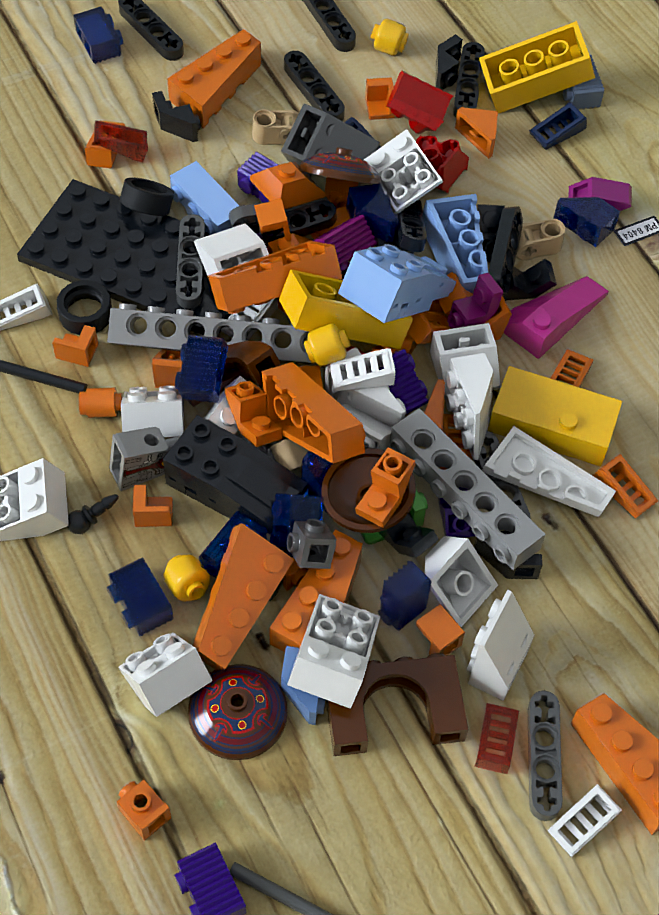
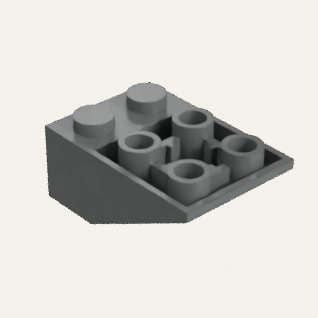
(320, 133)

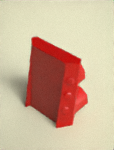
(418, 103)
(445, 158)

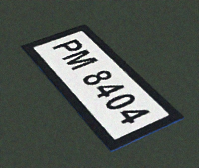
(638, 230)

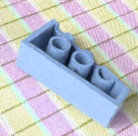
(456, 237)

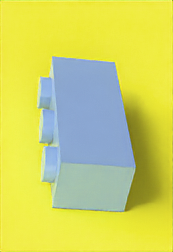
(203, 197)

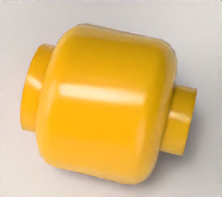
(389, 37)
(326, 345)
(186, 576)

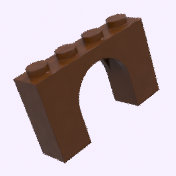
(429, 678)

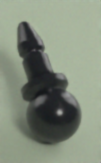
(81, 520)

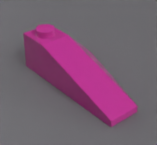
(549, 317)

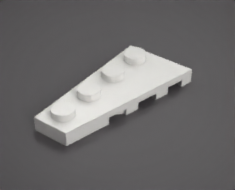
(541, 470)

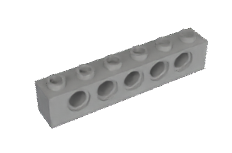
(482, 492)

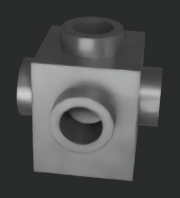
(312, 544)

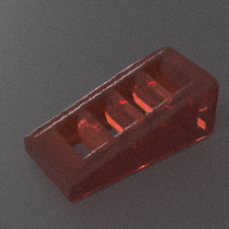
(128, 142)
(493, 761)

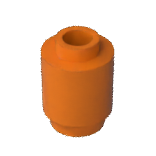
(100, 402)

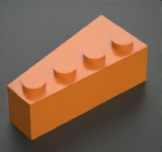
(215, 75)
(265, 277)
(311, 414)
(335, 583)
(241, 591)
(625, 753)

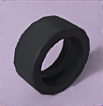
(146, 196)
(83, 290)

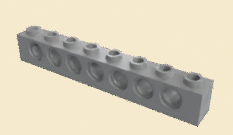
(123, 318)

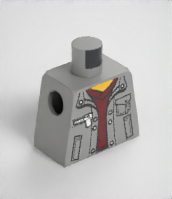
(138, 456)

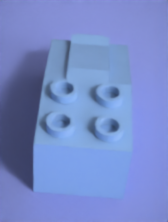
(394, 282)

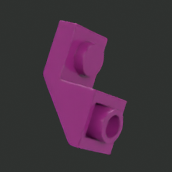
(613, 192)
(479, 307)

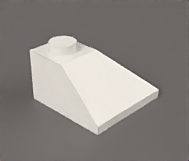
(458, 577)

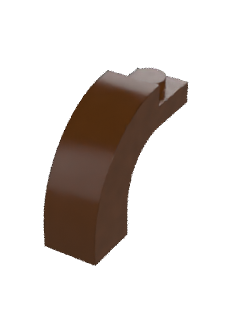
(247, 360)

